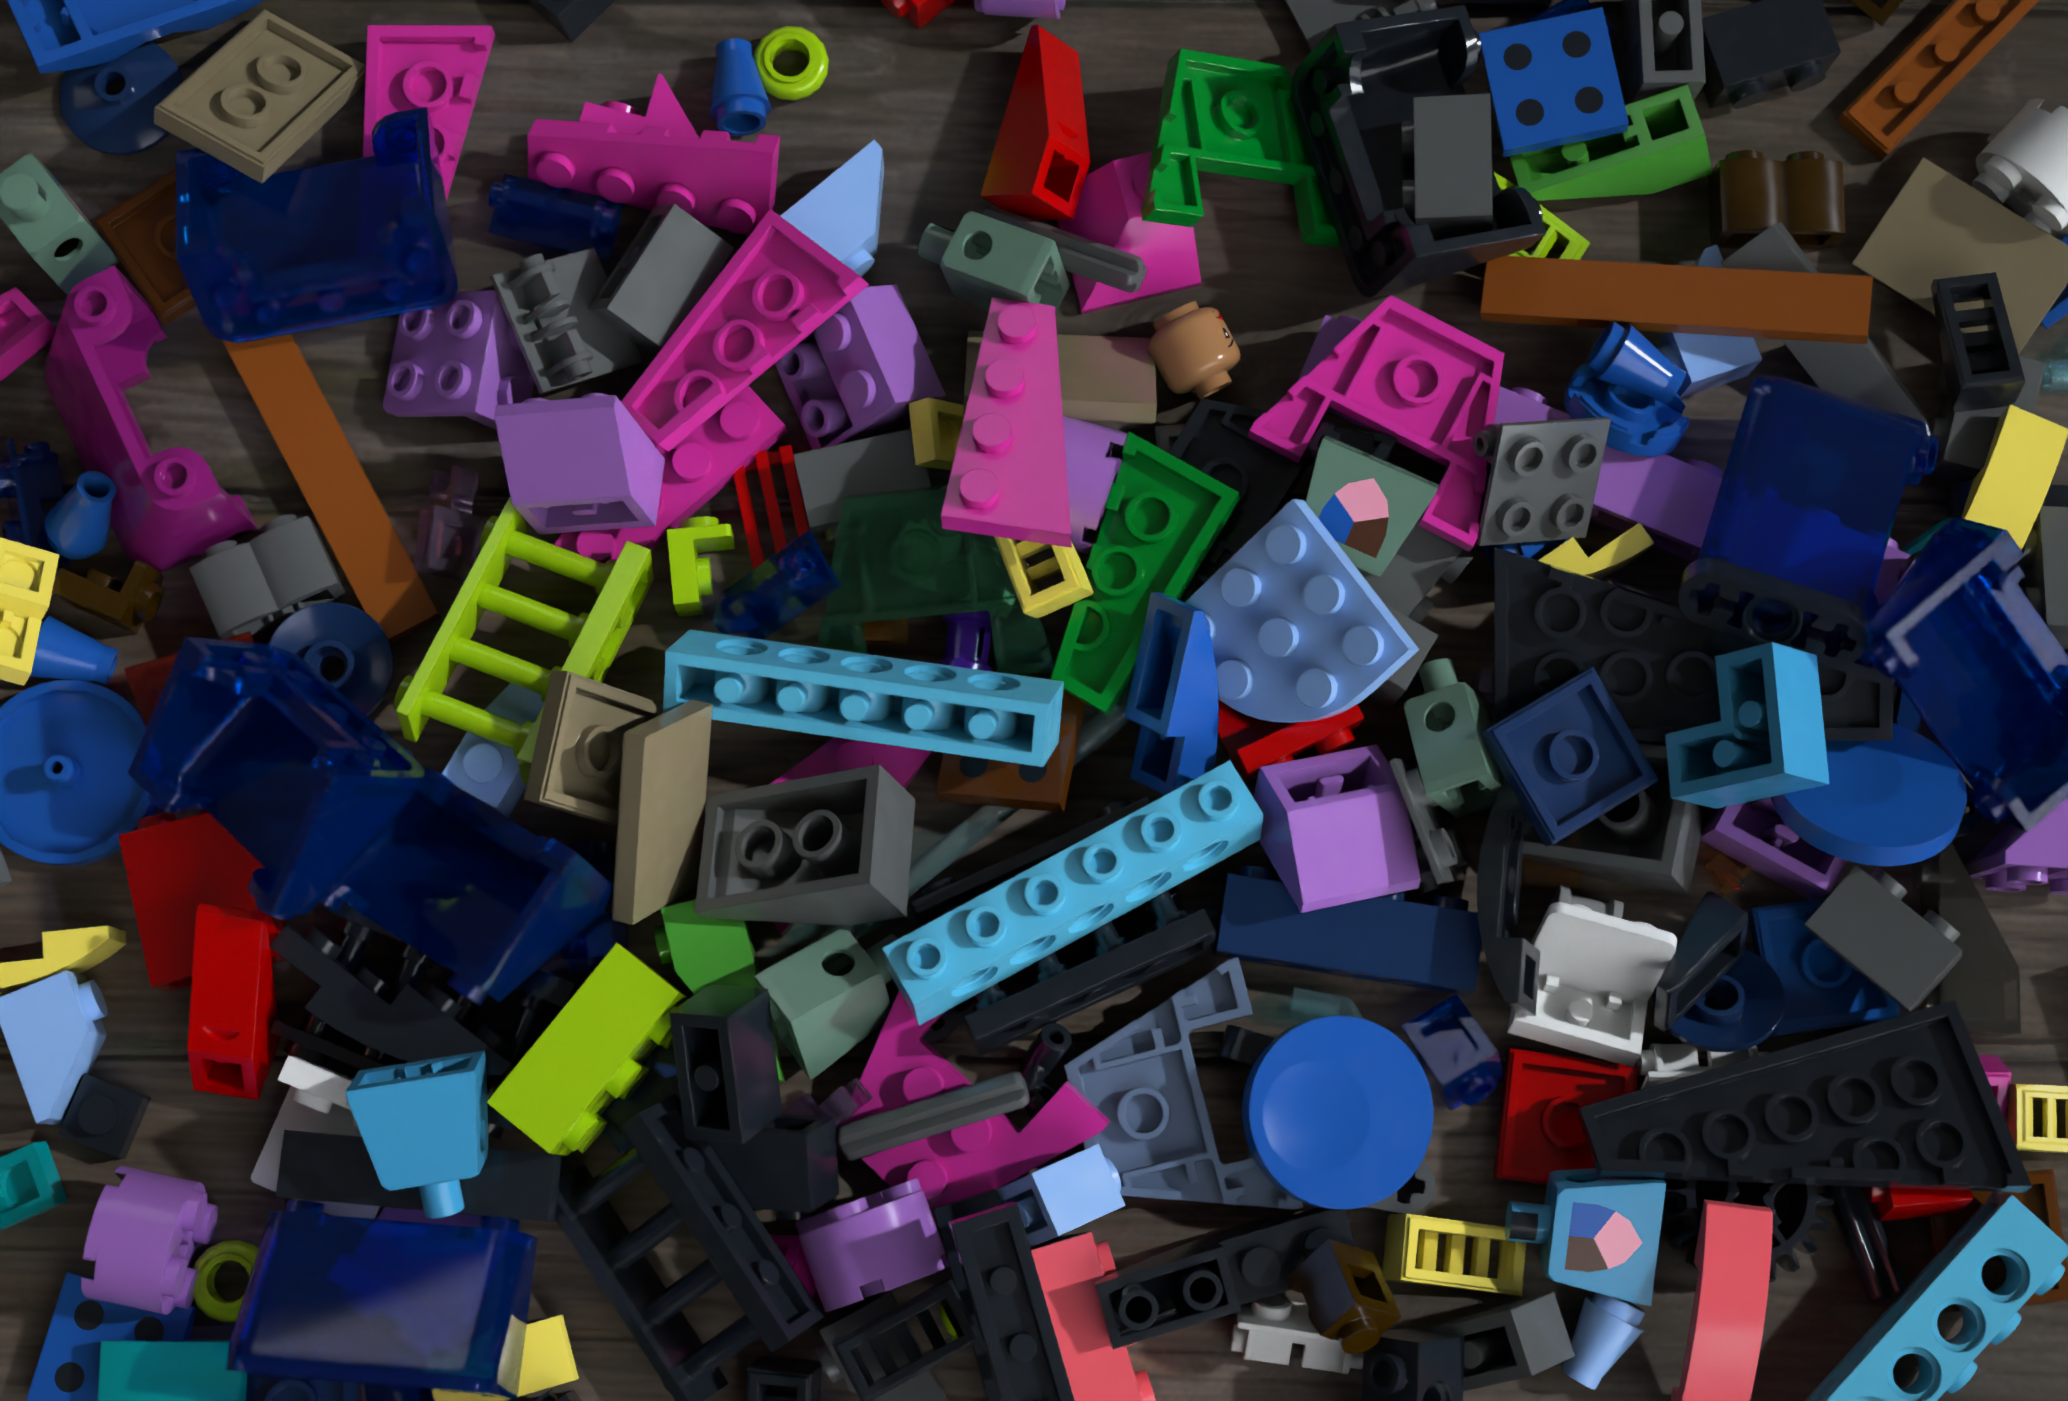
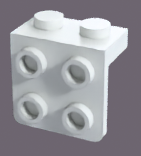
(1594, 982)

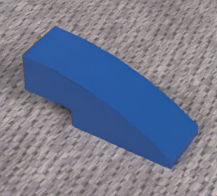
(1174, 696)

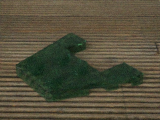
(905, 565)

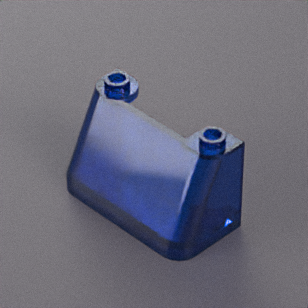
(317, 239)
(1814, 493)
(1980, 669)
(275, 764)
(472, 890)
(386, 1302)

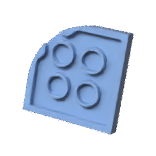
(1298, 624)

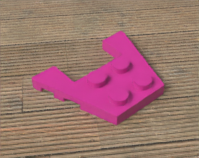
(1408, 381)
(972, 1156)

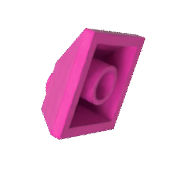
(1112, 216)

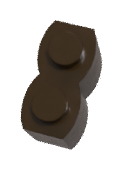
(1757, 192)

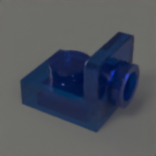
(1455, 1052)

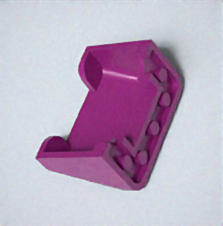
(163, 502)

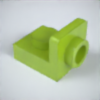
(689, 574)

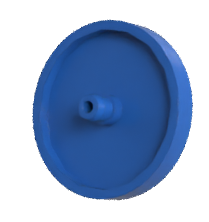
(67, 772)
(1882, 802)
(1337, 1112)

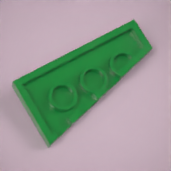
(1151, 540)

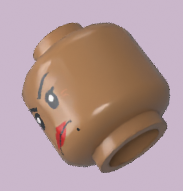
(1194, 350)

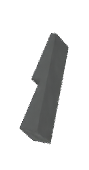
(1839, 368)

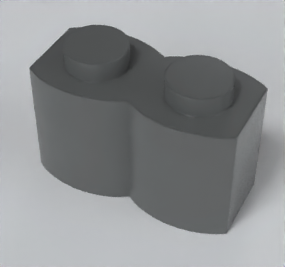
(267, 578)

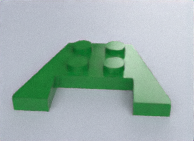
(1233, 122)

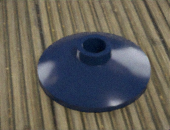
(125, 120)
(343, 633)
(1750, 1004)

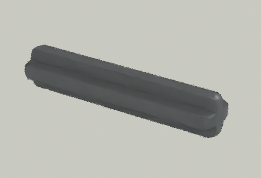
(1083, 255)
(933, 1115)

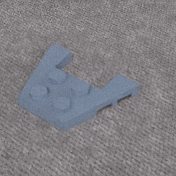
(1156, 1104)

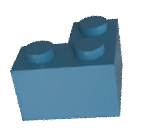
(1766, 735)

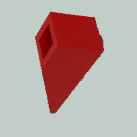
(1043, 135)
(231, 1003)

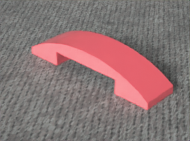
(1727, 1303)

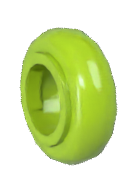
(794, 39)
(208, 1263)

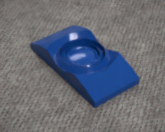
(97, 32)

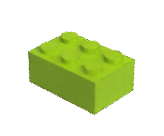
(590, 1054)

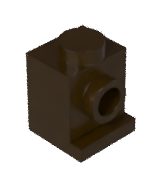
(1345, 1295)

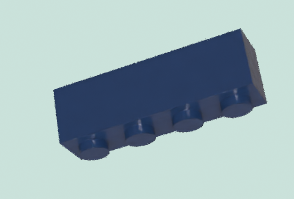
(1364, 939)

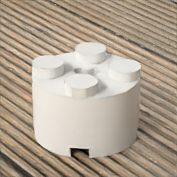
(2030, 167)

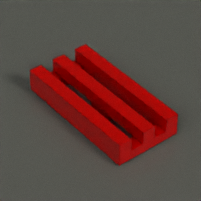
(763, 463)

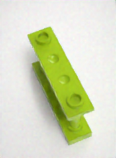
(591, 636)

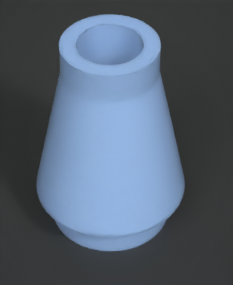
(1601, 1337)

